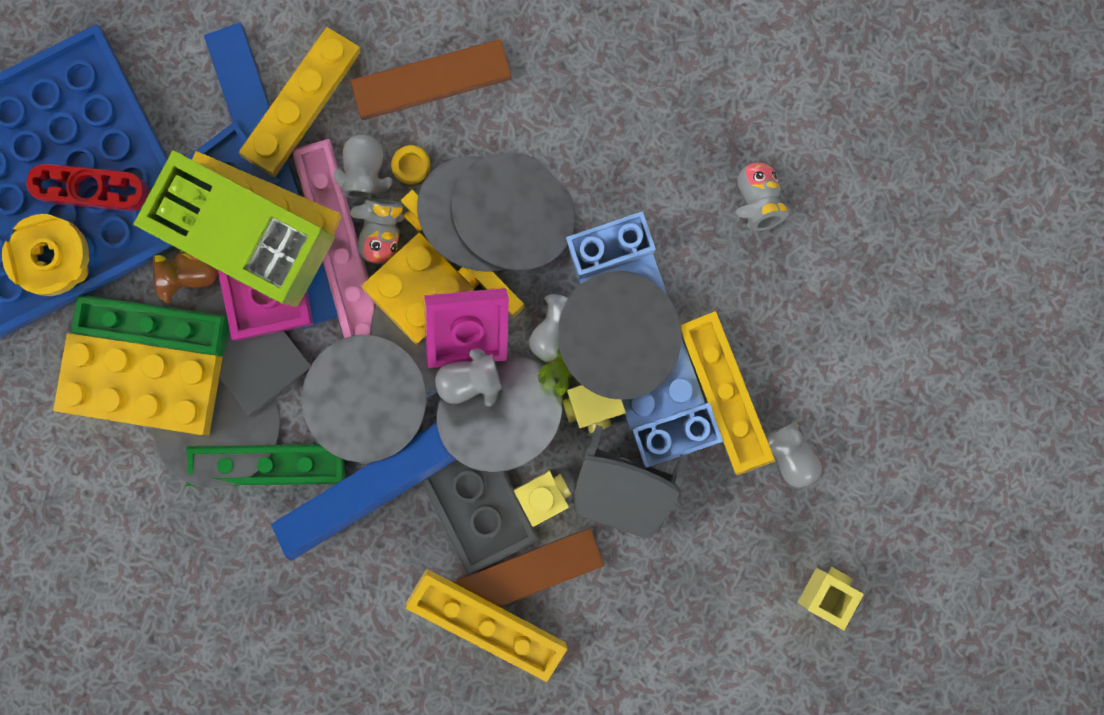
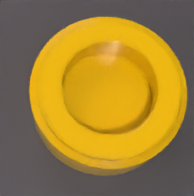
(411, 165)

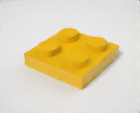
(405, 280)

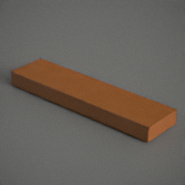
(431, 79)
(535, 569)

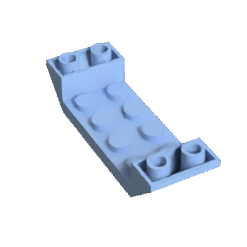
(673, 415)

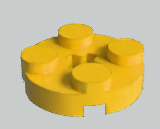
(27, 242)

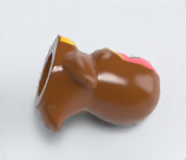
(180, 272)

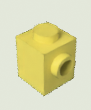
(590, 408)
(543, 497)
(831, 597)

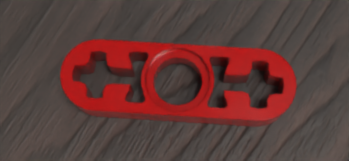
(75, 175)

